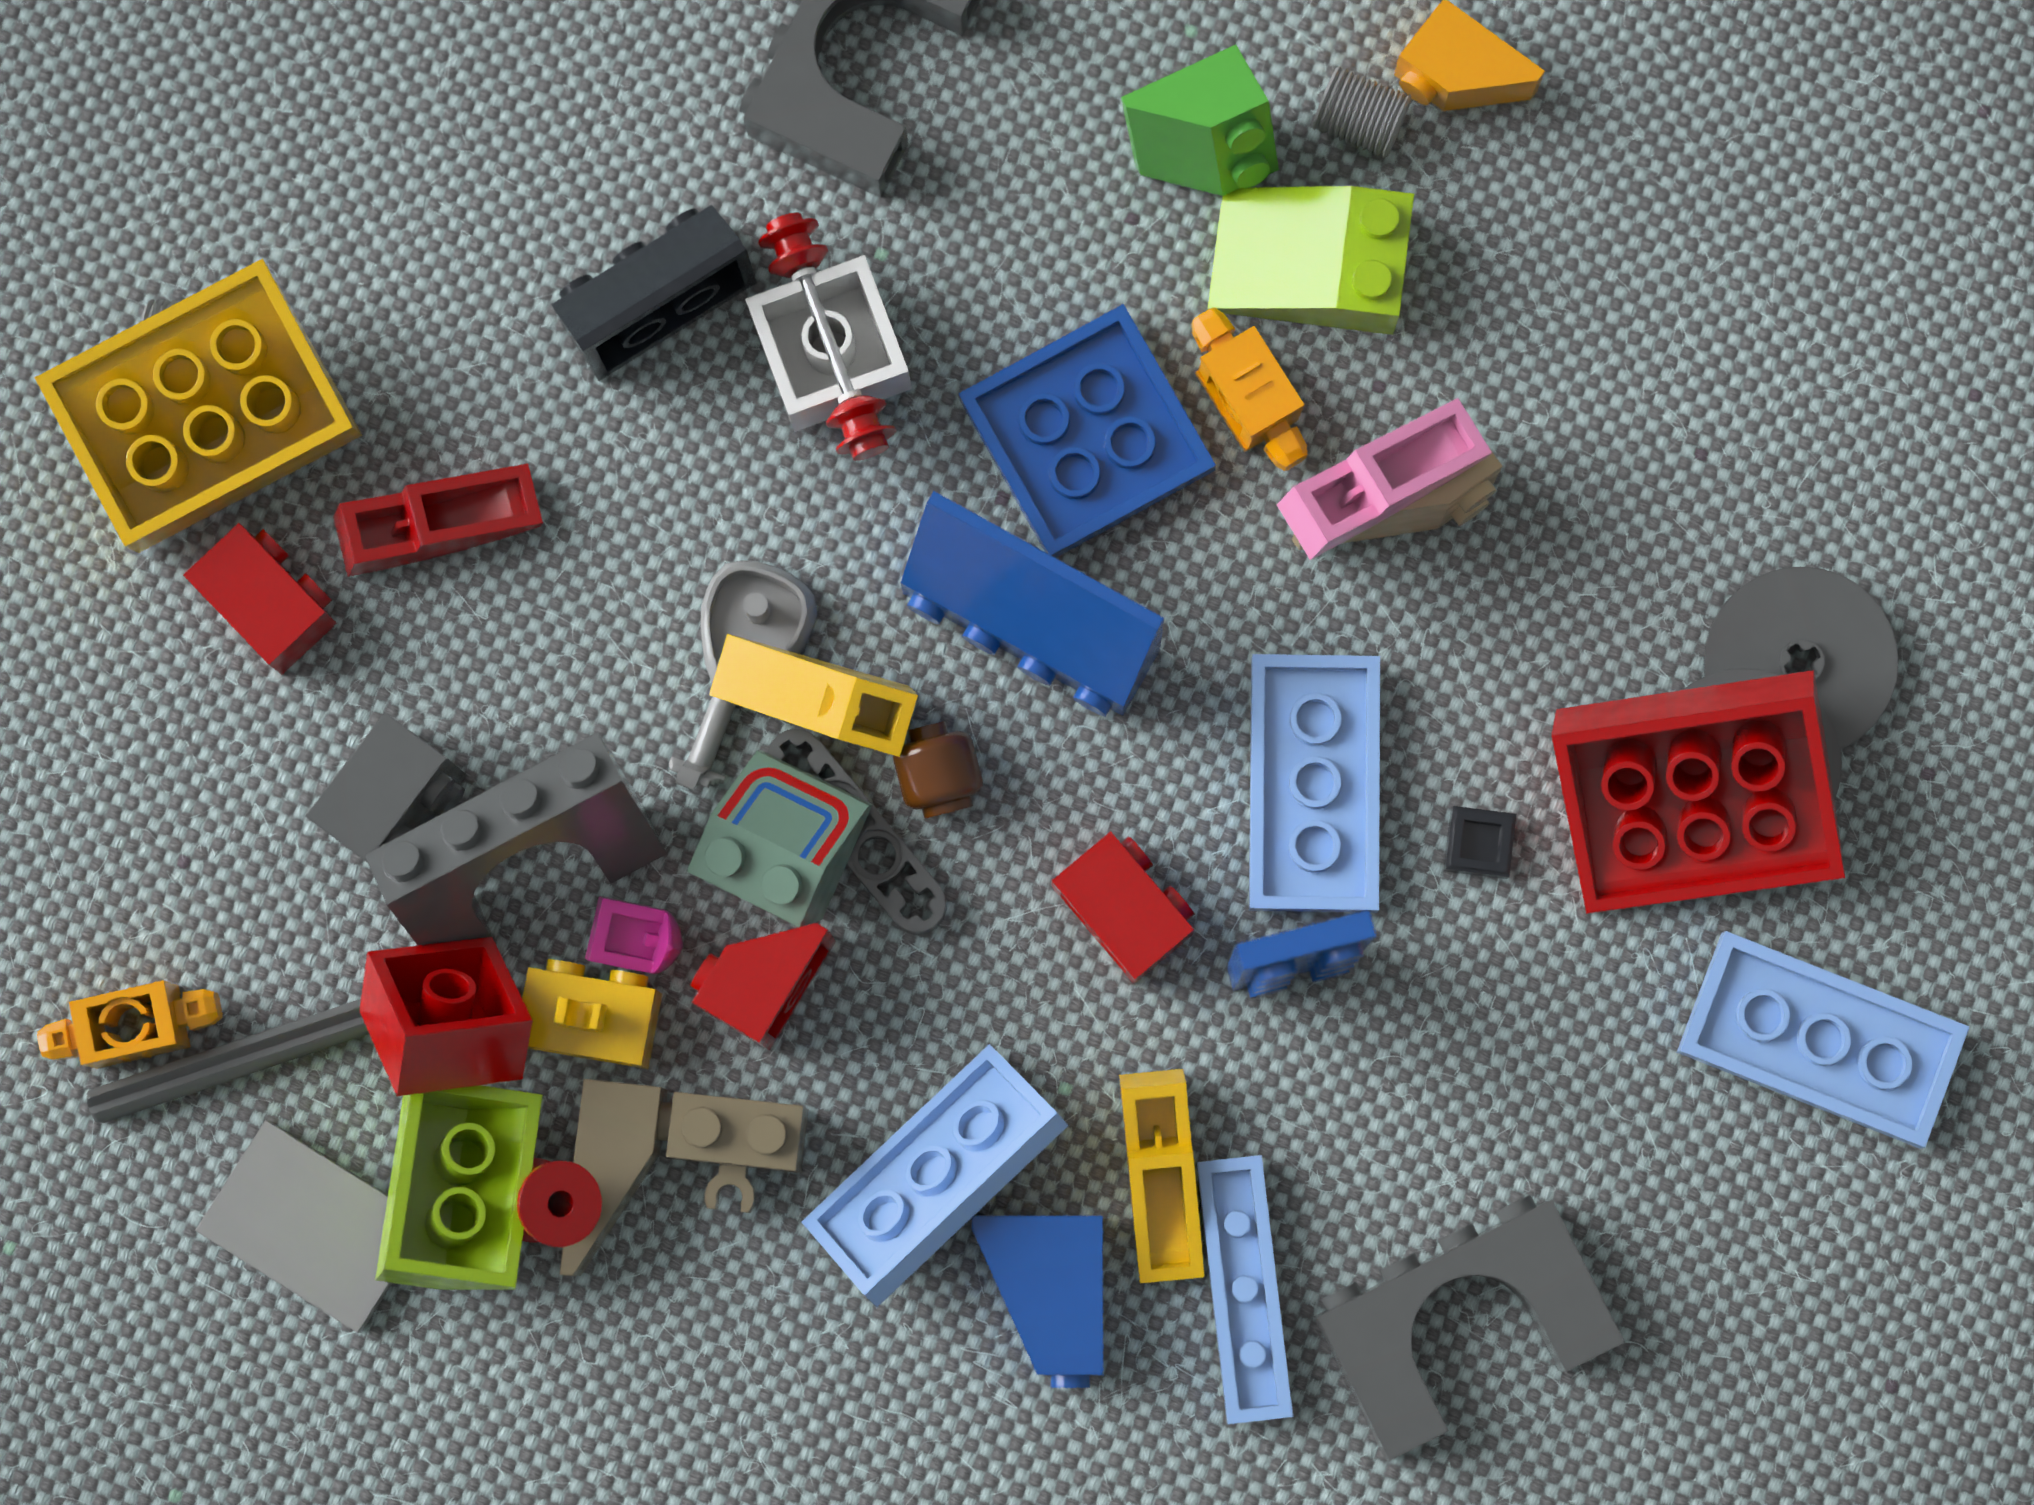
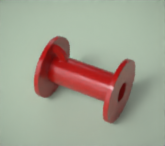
(558, 1203)

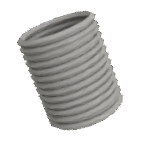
(1361, 112)

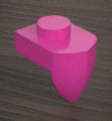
(633, 936)

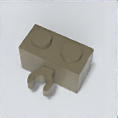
(736, 1137)

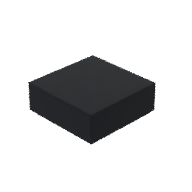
(1480, 842)

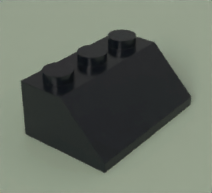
(654, 290)

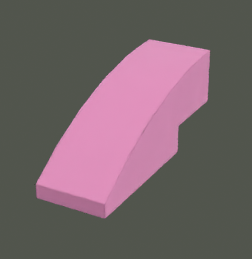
(1383, 478)

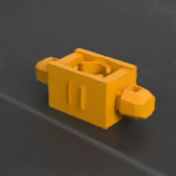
(1249, 389)
(91, 1015)

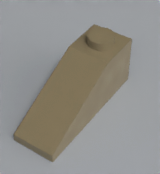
(618, 1144)

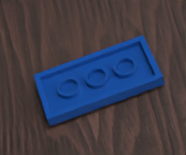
(1320, 948)

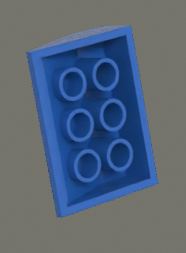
(1030, 607)

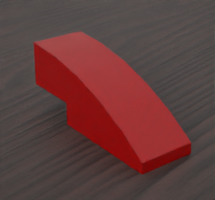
(436, 518)

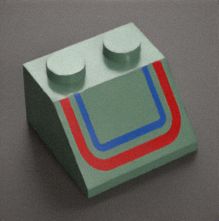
(780, 839)

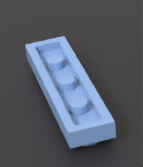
(1244, 1289)

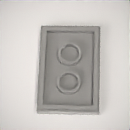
(303, 1225)

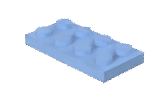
(1314, 783)
(1823, 1039)
(934, 1175)

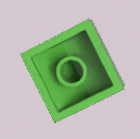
(1203, 126)

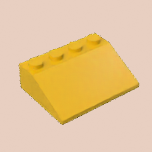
(197, 407)

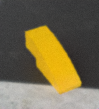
(1161, 1175)

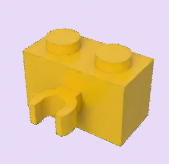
(590, 1015)

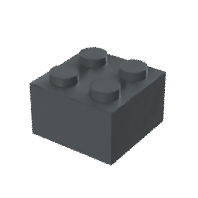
(387, 789)

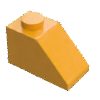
(1463, 64)

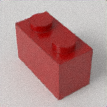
(261, 598)
(1124, 905)

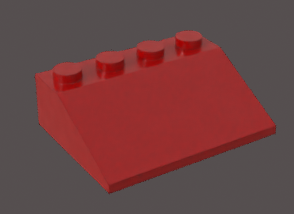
(1698, 792)

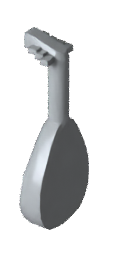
(757, 605)

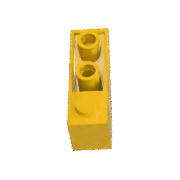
(815, 694)

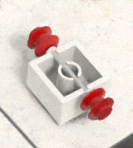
(828, 339)

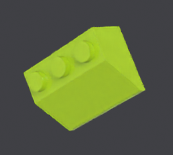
(458, 1188)

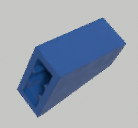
(1052, 1288)

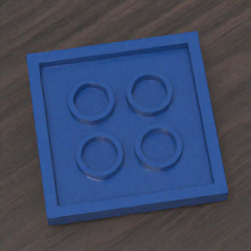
(1087, 432)

